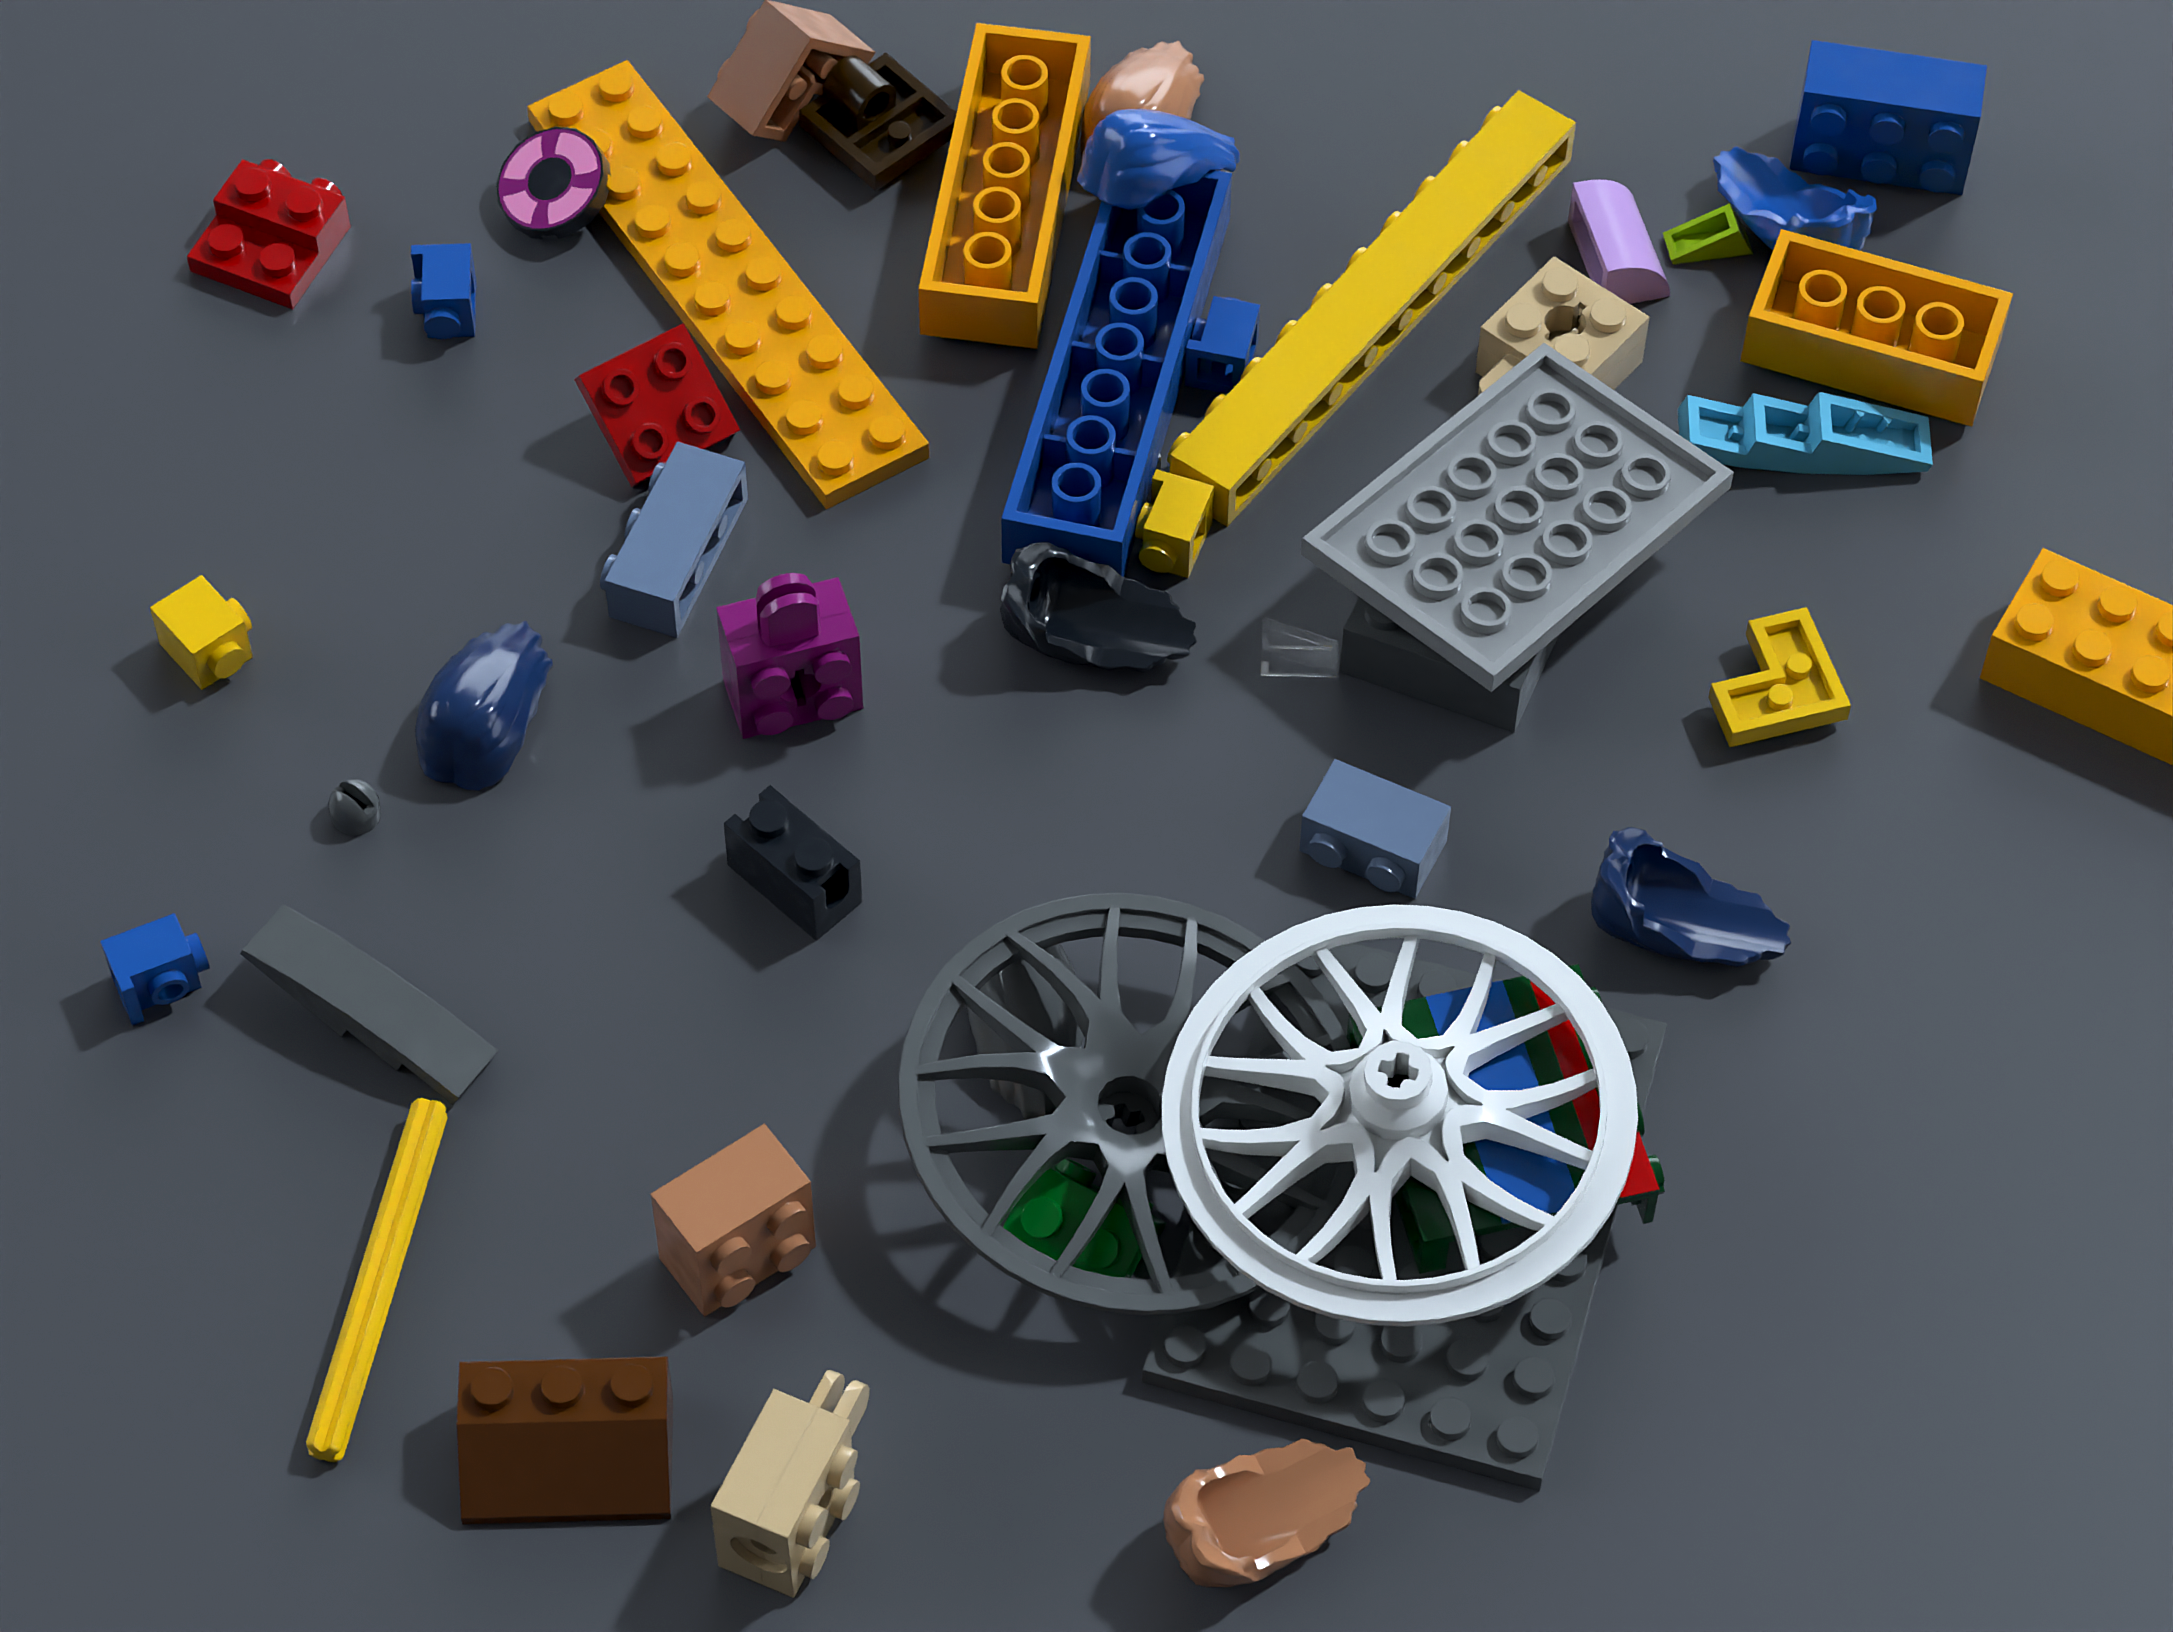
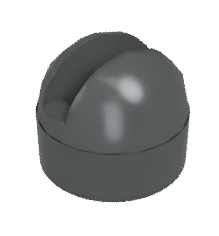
(347, 814)

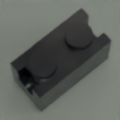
(789, 861)

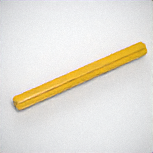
(376, 1281)

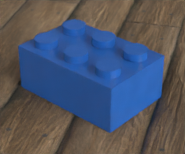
(1888, 117)

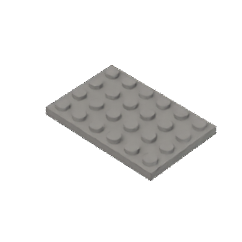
(1516, 515)

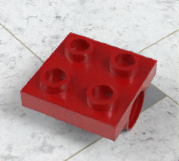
(654, 400)

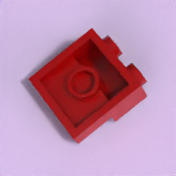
(270, 232)

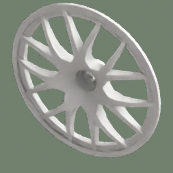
(1400, 1129)

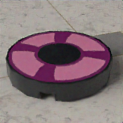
(553, 183)

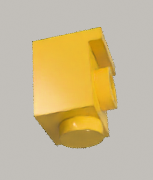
(1174, 523)

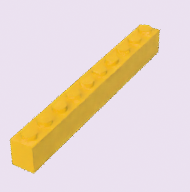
(1373, 303)

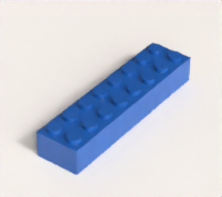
(1116, 374)

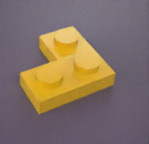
(1791, 692)

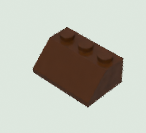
(565, 1440)

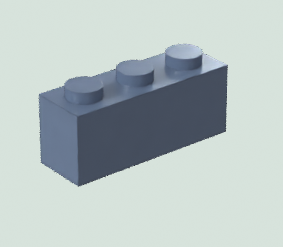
(674, 539)

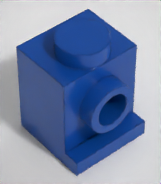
(444, 289)
(1222, 345)
(154, 964)

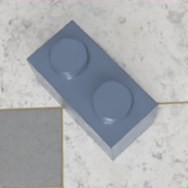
(1374, 829)

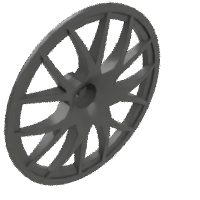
(1093, 1085)

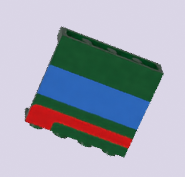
(1524, 1174)

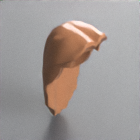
(1145, 79)
(1261, 1511)

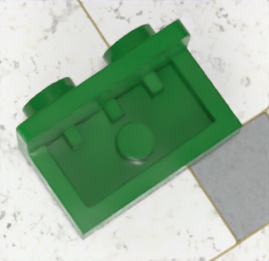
(1056, 1207)

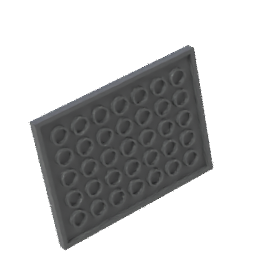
(1450, 1392)

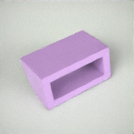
(1615, 241)

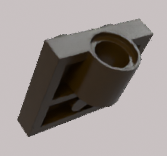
(877, 118)

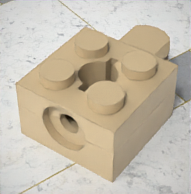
(1571, 317)
(790, 1485)

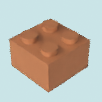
(734, 1220)

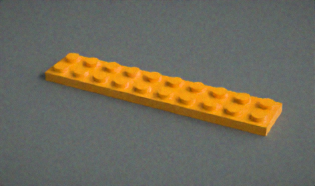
(737, 291)

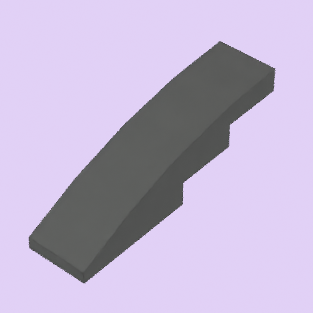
(369, 1001)

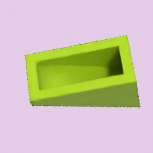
(1708, 237)

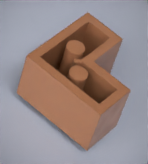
(781, 67)

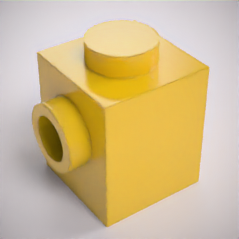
(203, 631)

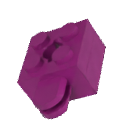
(786, 638)

